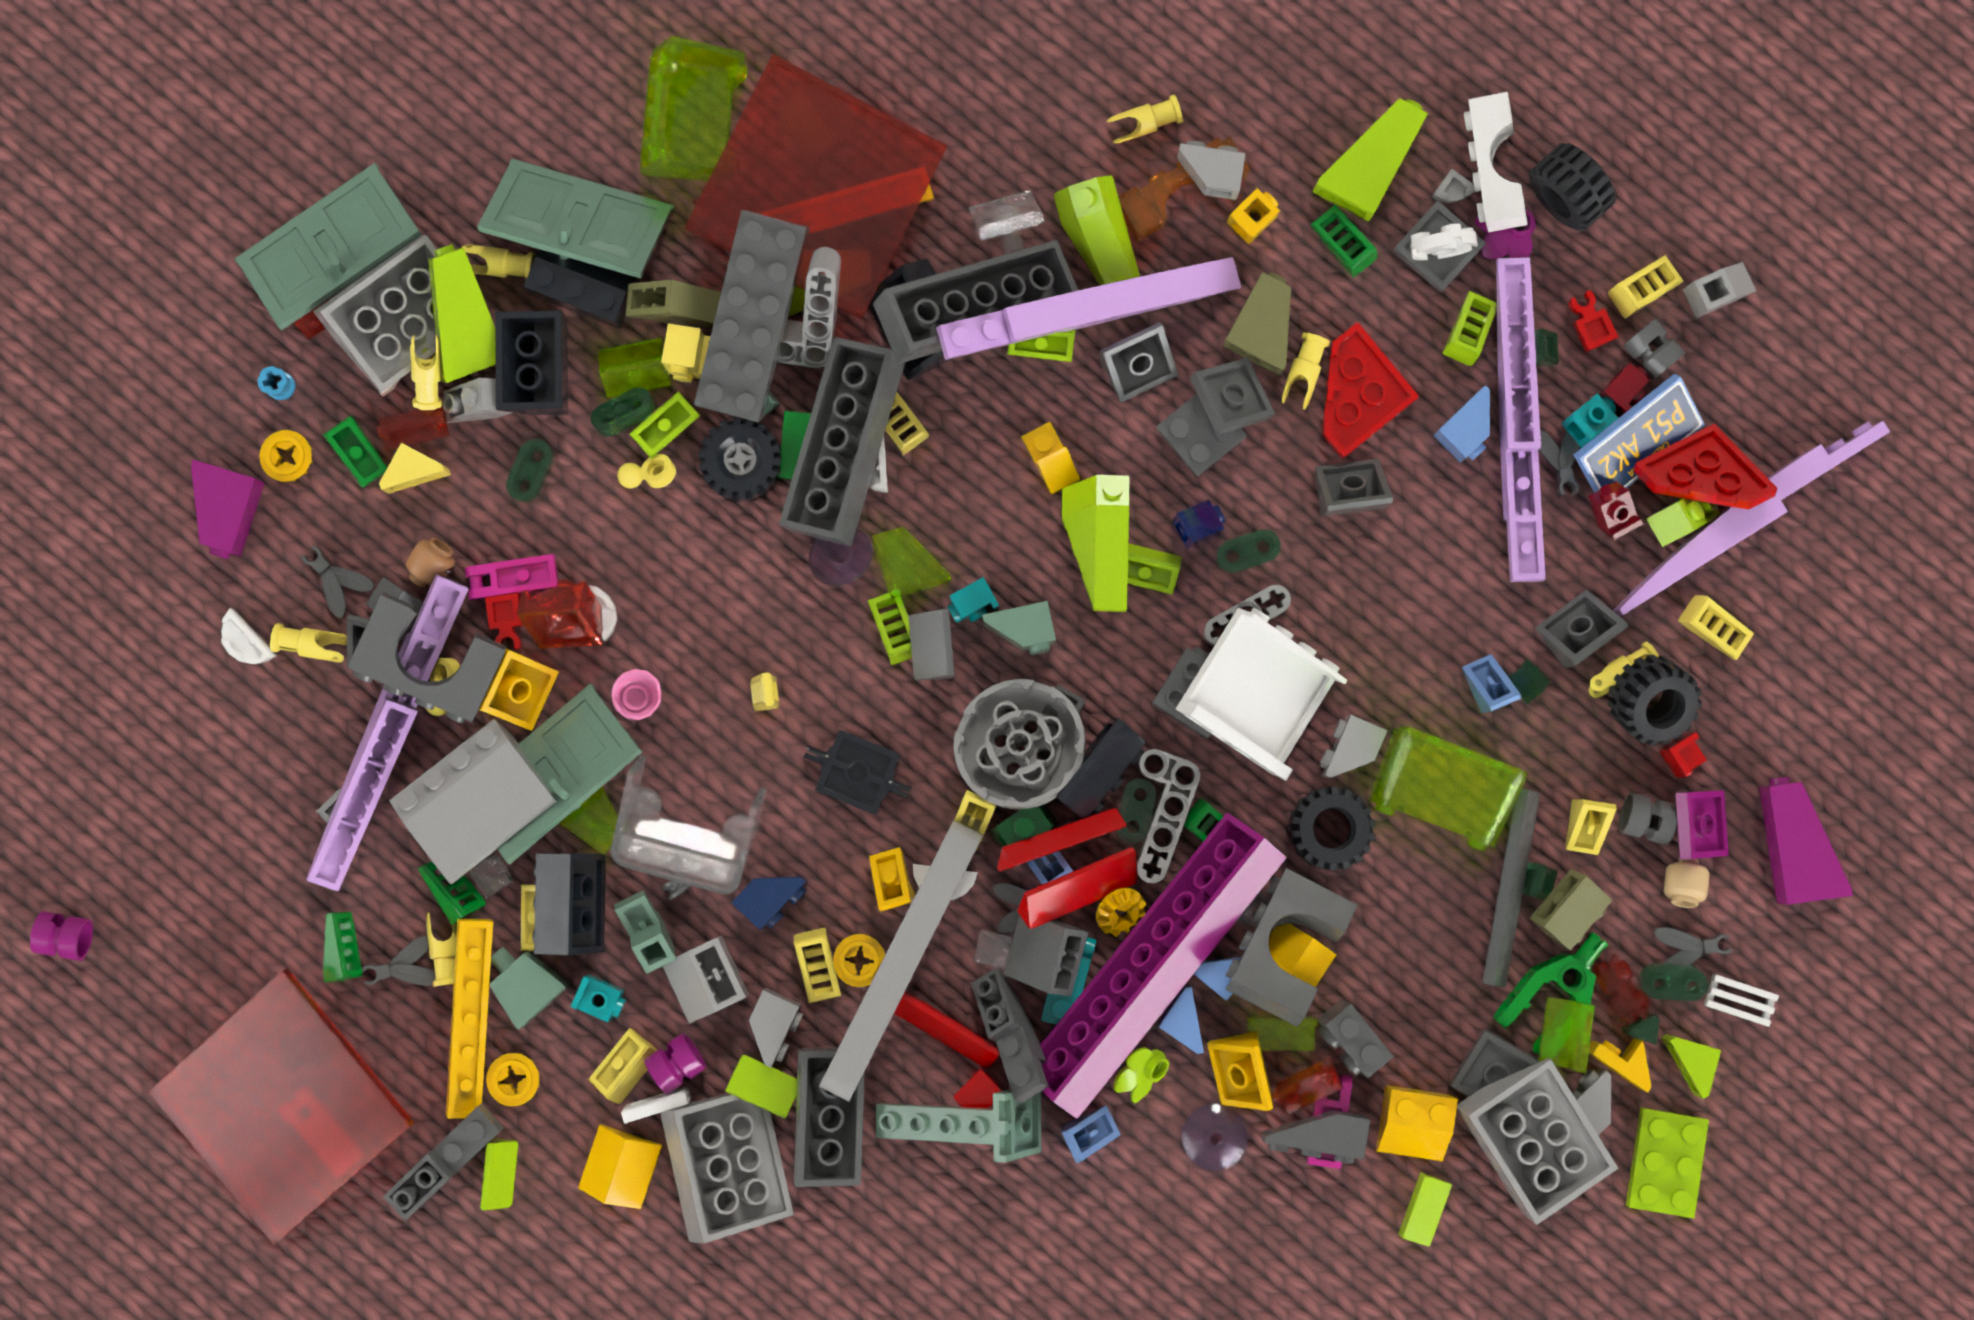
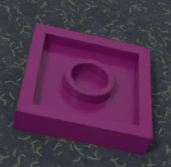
(1702, 824)

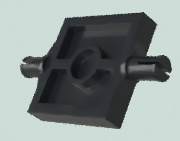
(857, 772)

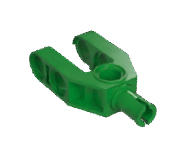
(1553, 970)

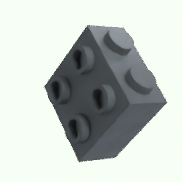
(1177, 685)
(1046, 956)
(1352, 1035)

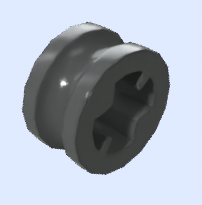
(675, 889)

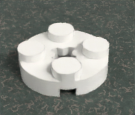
(1447, 243)

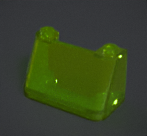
(688, 107)
(1446, 786)

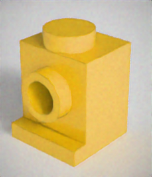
(1257, 202)

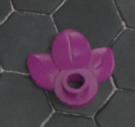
(1508, 241)

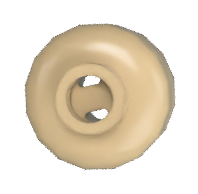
(1686, 883)

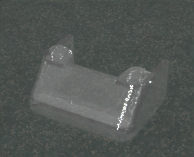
(678, 849)

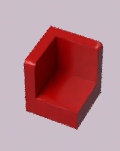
(1683, 755)
(978, 1090)

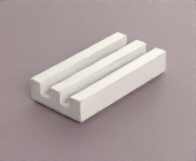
(1767, 1008)
(656, 1104)

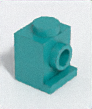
(1582, 424)
(972, 601)
(585, 996)

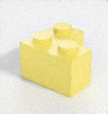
(684, 352)

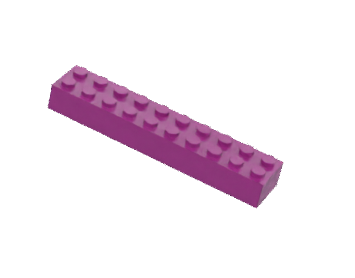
(1155, 962)

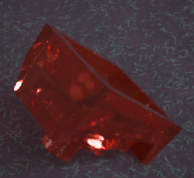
(562, 616)

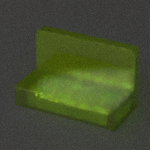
(633, 367)
(1567, 1033)
(1281, 1035)

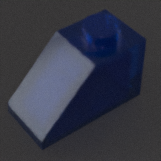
(1199, 523)

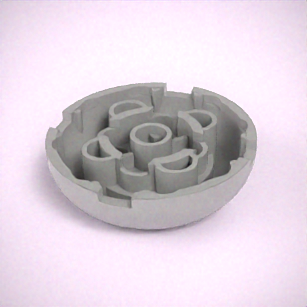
(1006, 711)

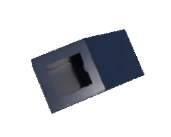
(767, 896)

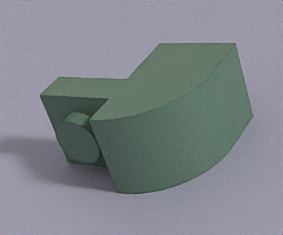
(646, 931)

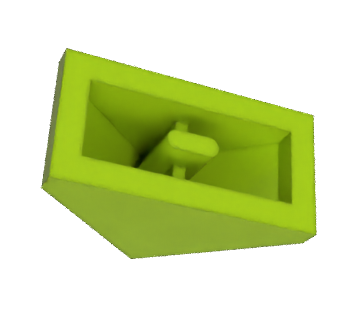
(1695, 1063)

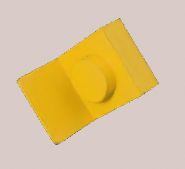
(1050, 458)
(891, 879)
(1630, 1066)

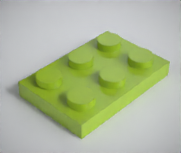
(1667, 1162)

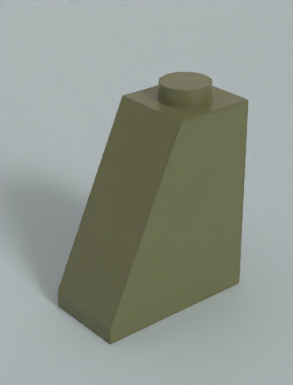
(672, 303)
(1263, 324)

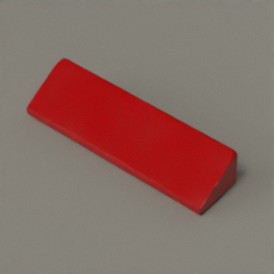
(1060, 838)
(1078, 888)
(947, 1030)

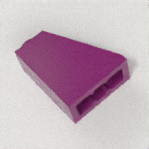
(224, 507)

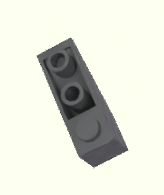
(1328, 1132)

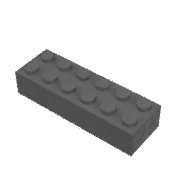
(917, 307)
(751, 315)
(842, 441)

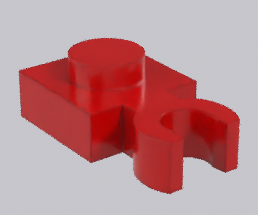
(1593, 327)
(503, 617)

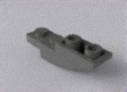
(1013, 1033)
(443, 1162)

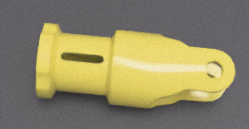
(1150, 117)
(501, 261)
(1306, 365)
(426, 377)
(307, 642)
(1604, 680)
(442, 955)

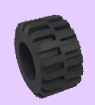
(1572, 186)
(1669, 715)
(1359, 828)

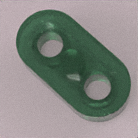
(622, 412)
(527, 470)
(1247, 551)
(1136, 810)
(1674, 982)

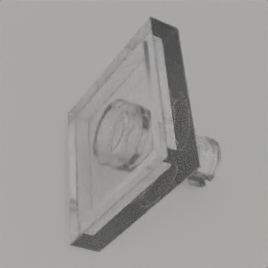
(1006, 218)

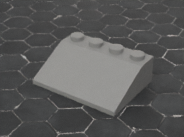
(383, 311)
(473, 800)
(1537, 1139)
(725, 1166)

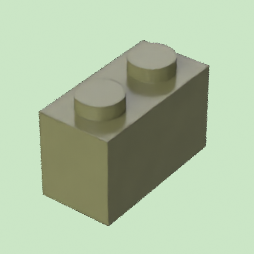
(1571, 909)

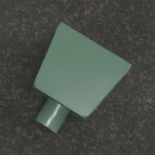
(524, 985)

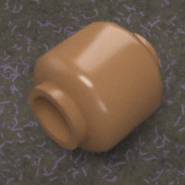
(429, 559)

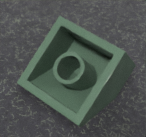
(1024, 627)

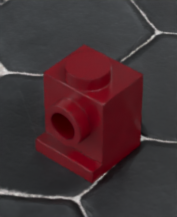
(1626, 388)
(1614, 510)

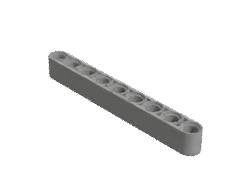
(900, 961)

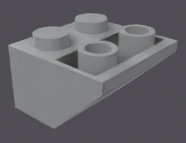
(705, 979)

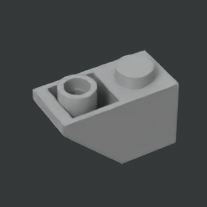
(1213, 170)
(1719, 289)
(472, 401)
(1355, 746)
(771, 1023)
(1595, 1098)

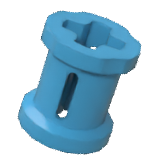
(285, 388)

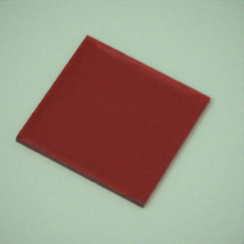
(823, 164)
(281, 1106)

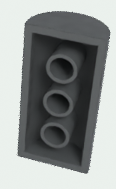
(826, 1126)

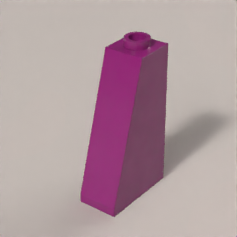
(1798, 847)

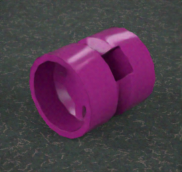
(56, 934)
(675, 1063)

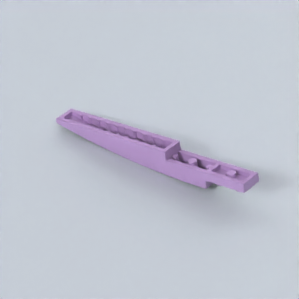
(1087, 307)
(1519, 420)
(1737, 524)
(384, 737)

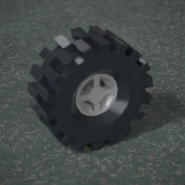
(738, 443)

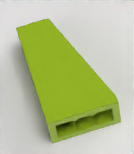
(1369, 165)
(460, 315)

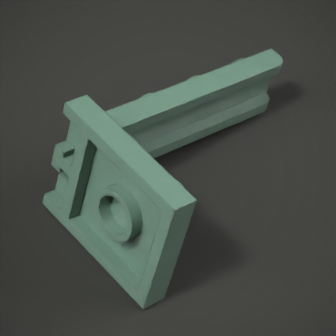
(1009, 1126)

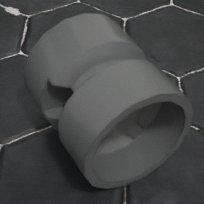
(1661, 358)
(1642, 817)

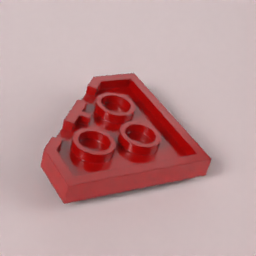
(1361, 391)
(1706, 470)

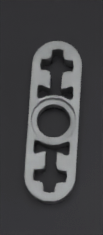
(1263, 596)

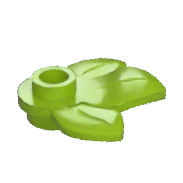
(1140, 1073)

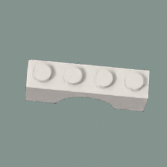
(1492, 124)

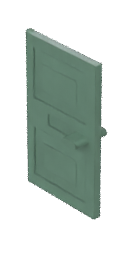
(575, 218)
(327, 246)
(575, 757)

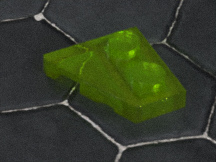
(906, 563)
(594, 821)

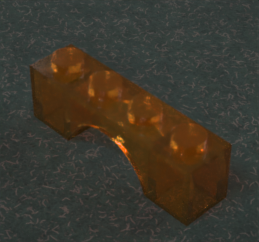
(1146, 208)

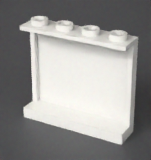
(1259, 690)

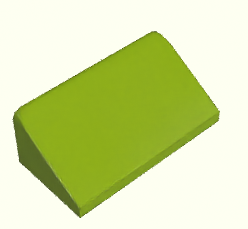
(1053, 347)
(664, 424)
(1152, 568)
(763, 1086)
(499, 1174)
(1424, 1209)

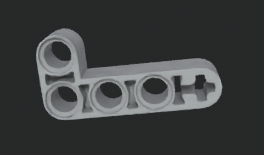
(810, 341)
(1160, 817)

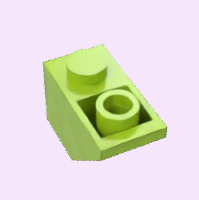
(1681, 519)

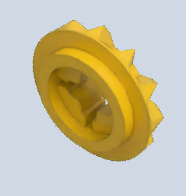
(271, 457)
(1122, 900)
(848, 948)
(506, 1093)

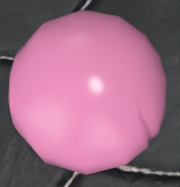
(636, 694)

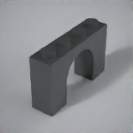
(378, 659)
(1256, 973)

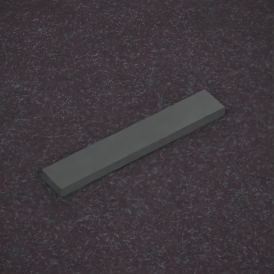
(1511, 888)

